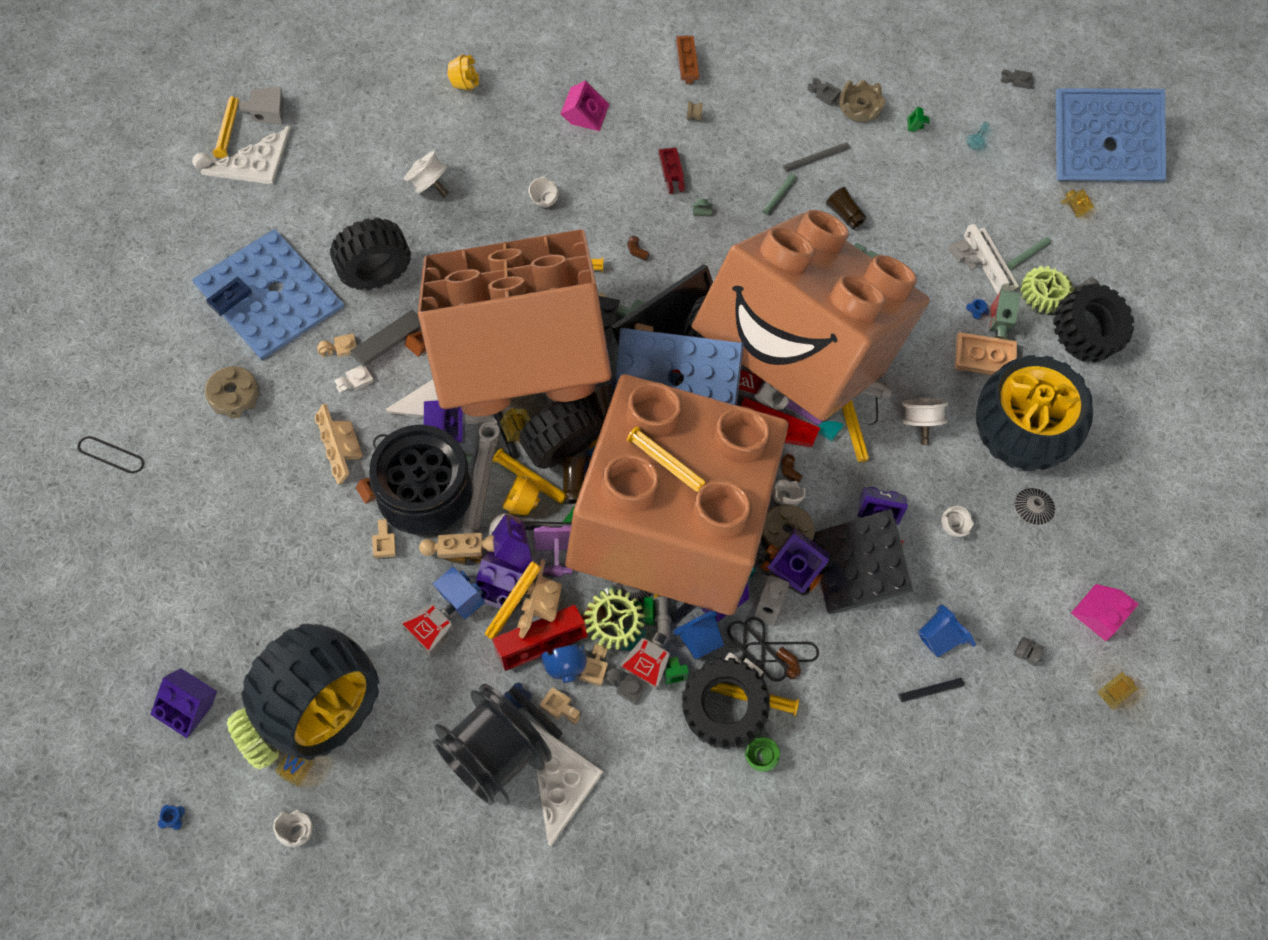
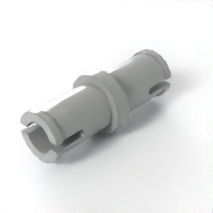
(662, 616)

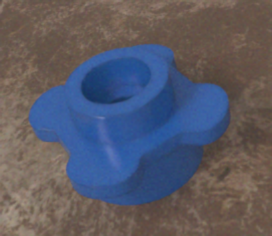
(978, 303)
(166, 812)

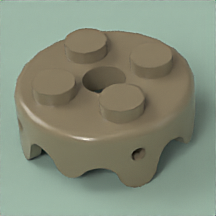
(861, 92)
(235, 402)
(782, 516)

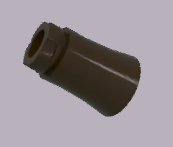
(846, 208)
(601, 399)
(574, 473)

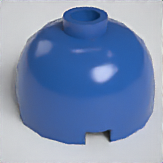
(565, 662)

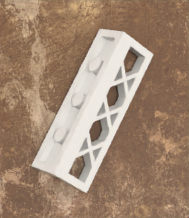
(987, 259)

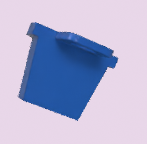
(944, 632)
(701, 635)

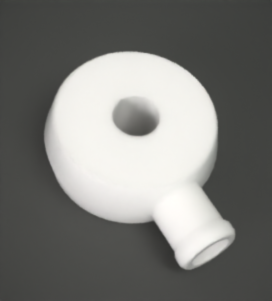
(202, 161)

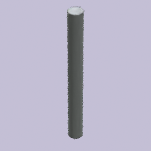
(815, 157)

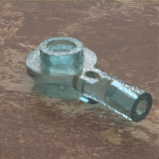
(976, 141)

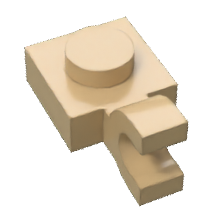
(384, 543)
(558, 704)

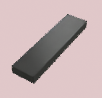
(386, 339)

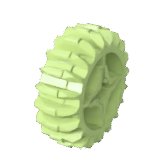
(1035, 288)
(609, 610)
(249, 742)

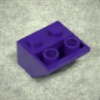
(449, 420)
(497, 579)
(182, 701)

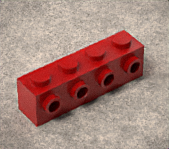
(540, 638)

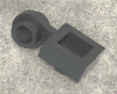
(630, 688)

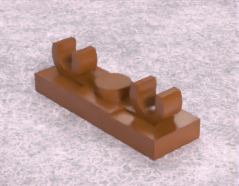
(687, 58)

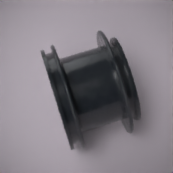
(427, 454)
(491, 745)

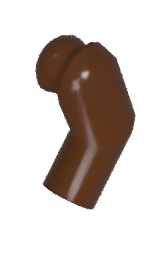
(635, 249)
(788, 468)
(792, 662)

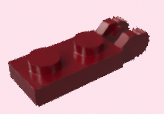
(671, 168)

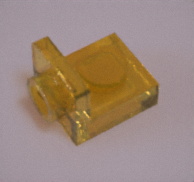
(1078, 201)

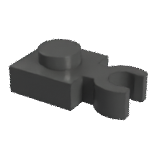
(1019, 78)
(825, 92)

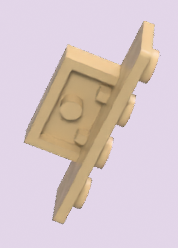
(339, 442)
(541, 601)

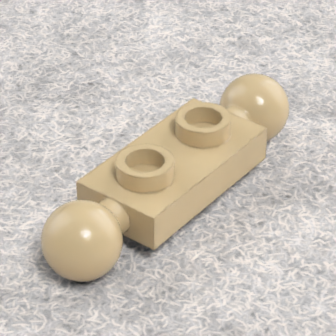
(457, 545)

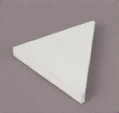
(255, 162)
(413, 405)
(563, 784)

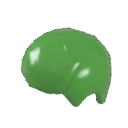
(769, 751)

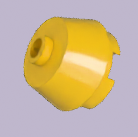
(462, 73)
(522, 496)

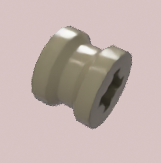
(694, 111)

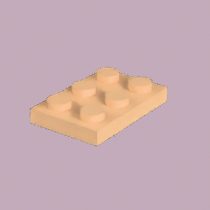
(983, 353)

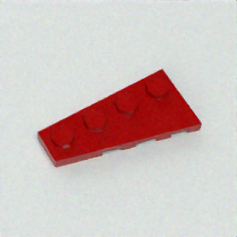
(798, 431)

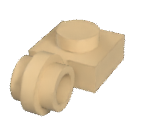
(342, 345)
(595, 669)

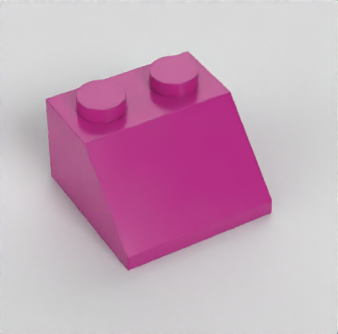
(585, 107)
(1104, 610)

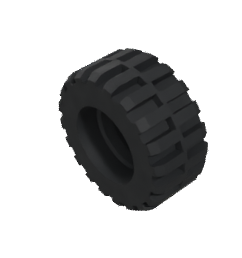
(370, 254)
(1108, 309)
(560, 432)
(726, 672)

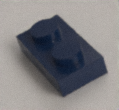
(228, 296)

